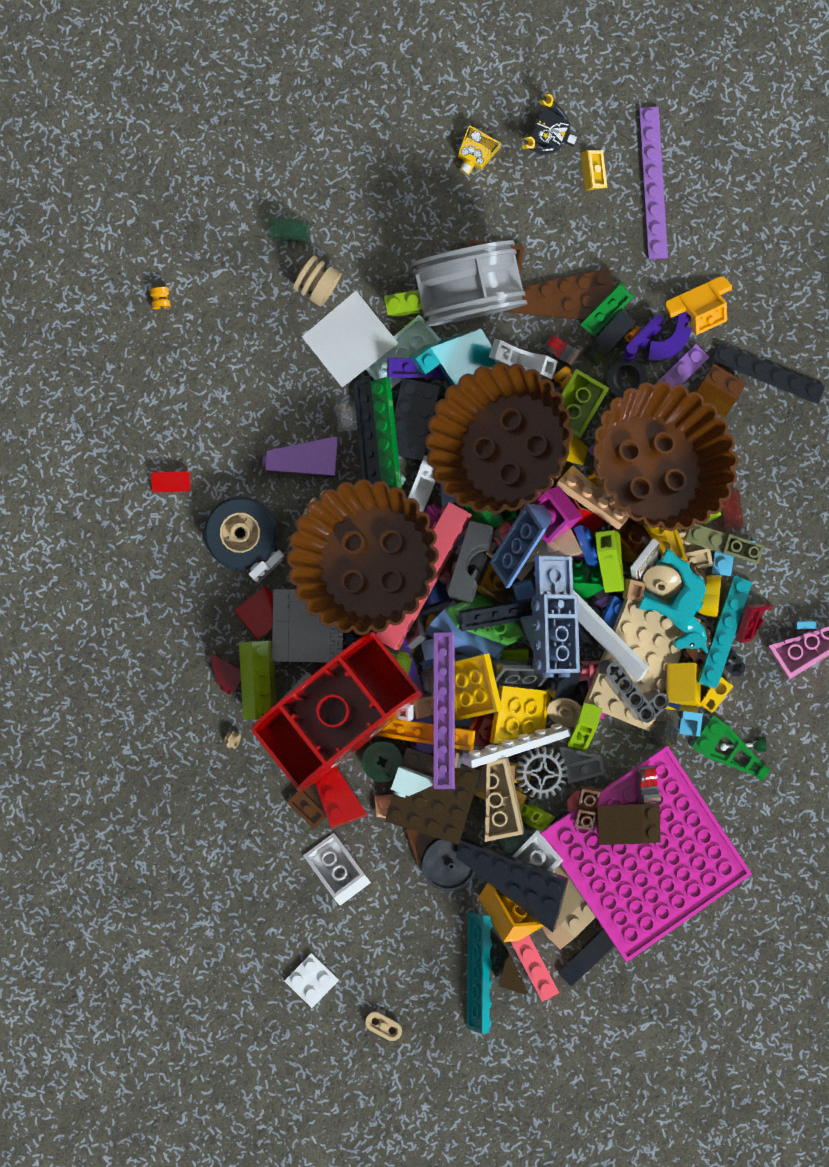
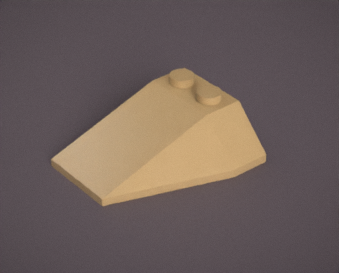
(573, 915)

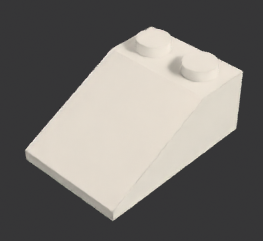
(539, 853)
(336, 869)

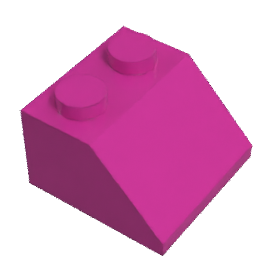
(561, 509)

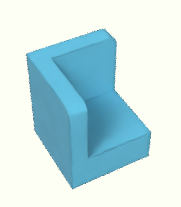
(690, 723)

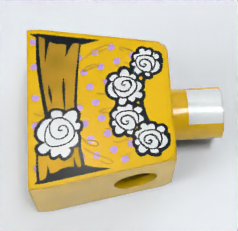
(476, 150)

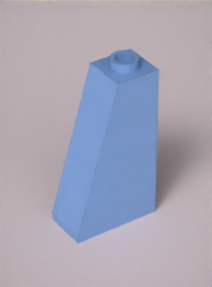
(465, 642)

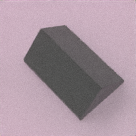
(516, 673)

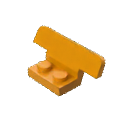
(702, 304)

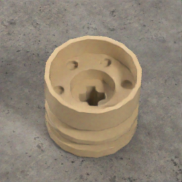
(317, 281)

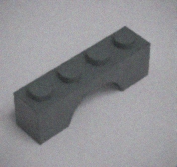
(476, 539)

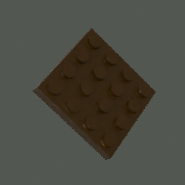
(434, 811)

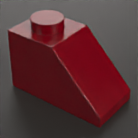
(226, 674)

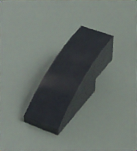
(609, 337)

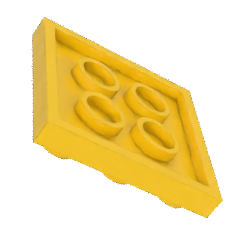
(475, 688)
(522, 713)

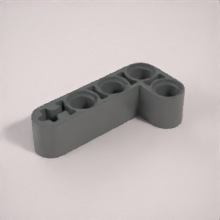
(628, 689)

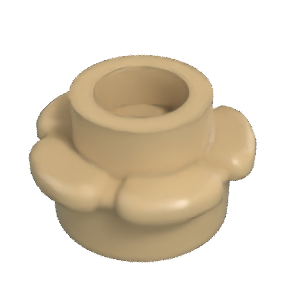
(232, 739)

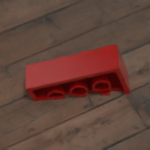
(339, 800)

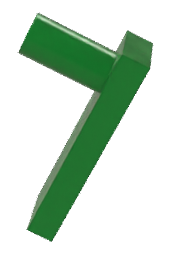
(607, 309)

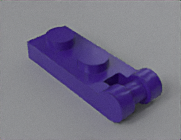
(642, 338)

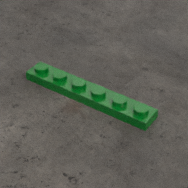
(386, 432)

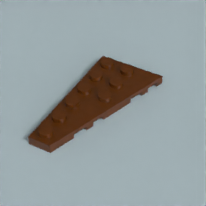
(567, 297)

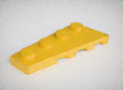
(668, 540)

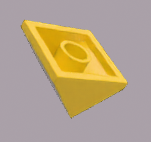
(683, 685)

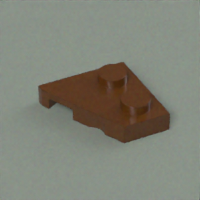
(308, 805)

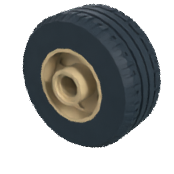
(222, 530)

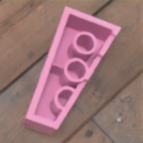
(801, 652)

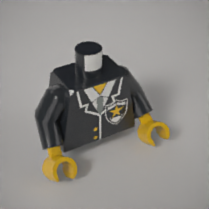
(550, 129)

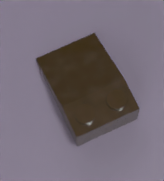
(628, 823)

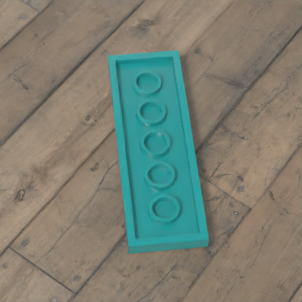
(478, 972)

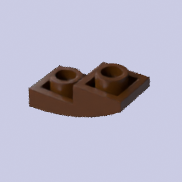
(693, 656)
(586, 808)

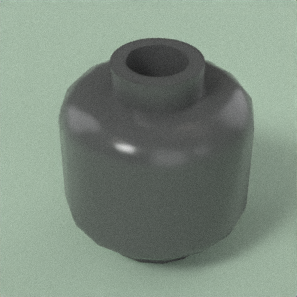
(427, 679)

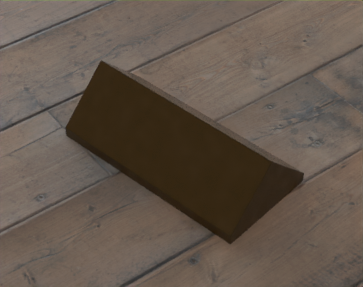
(509, 976)

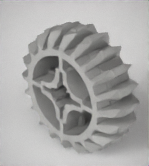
(542, 763)

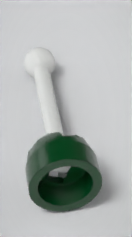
(758, 744)

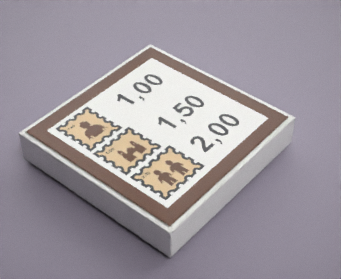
(645, 560)

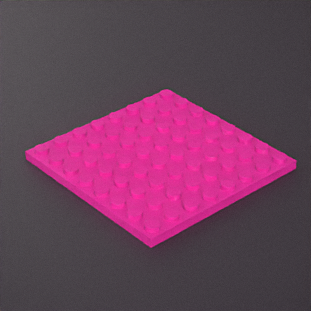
(650, 887)

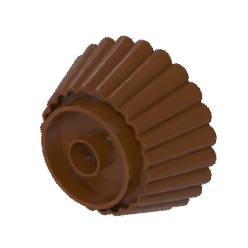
(498, 438)
(664, 457)
(363, 557)

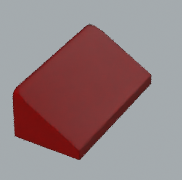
(170, 482)

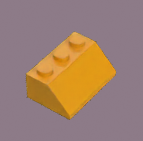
(507, 917)

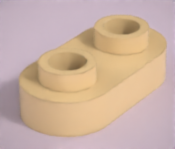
(383, 1026)

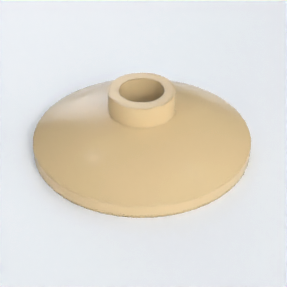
(662, 575)
(564, 711)

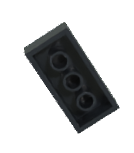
(412, 414)

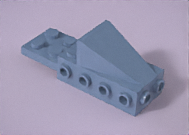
(554, 618)

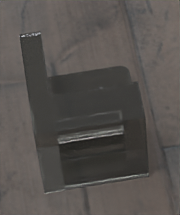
(663, 733)

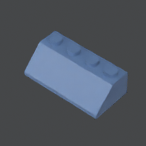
(520, 542)

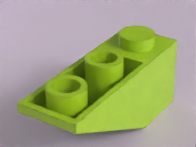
(610, 560)

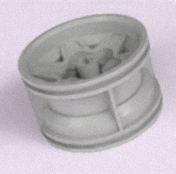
(469, 283)

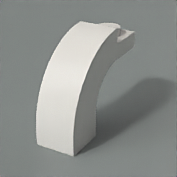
(511, 355)
(423, 484)

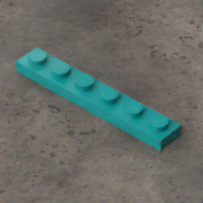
(724, 632)

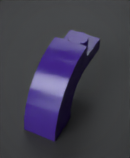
(666, 349)

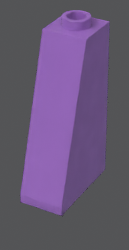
(306, 458)

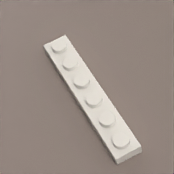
(510, 747)

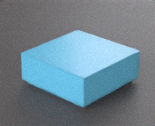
(805, 625)

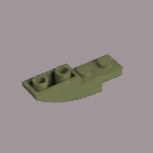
(724, 543)

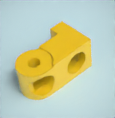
(715, 696)

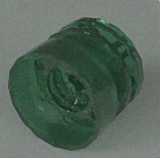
(371, 756)

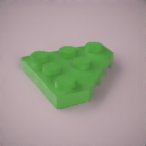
(503, 634)

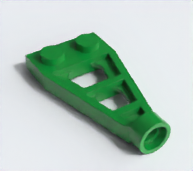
(710, 736)

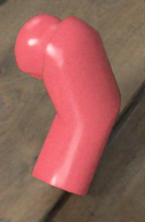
(572, 801)

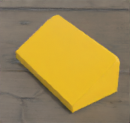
(593, 169)

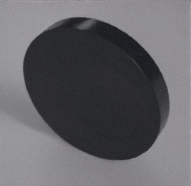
(443, 868)

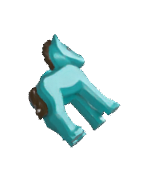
(683, 604)

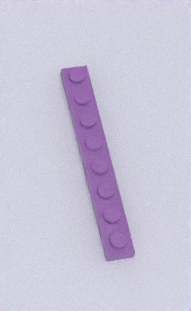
(653, 183)
(680, 371)
(444, 710)

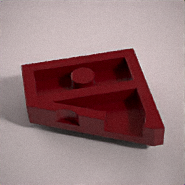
(751, 621)

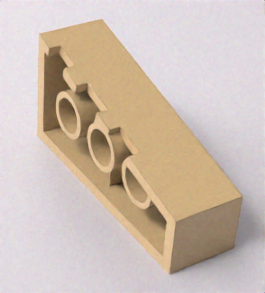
(502, 806)

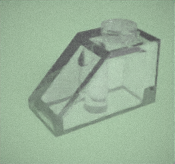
(346, 413)

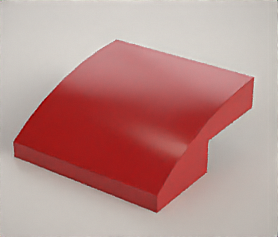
(257, 613)

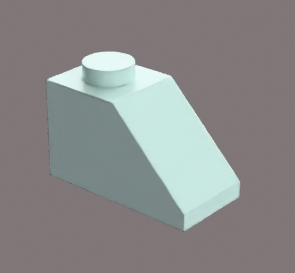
(410, 782)

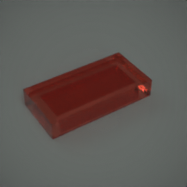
(732, 512)

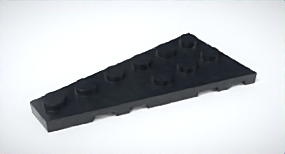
(525, 884)

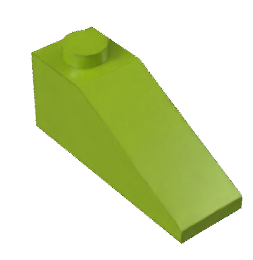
(585, 727)

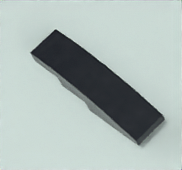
(586, 957)

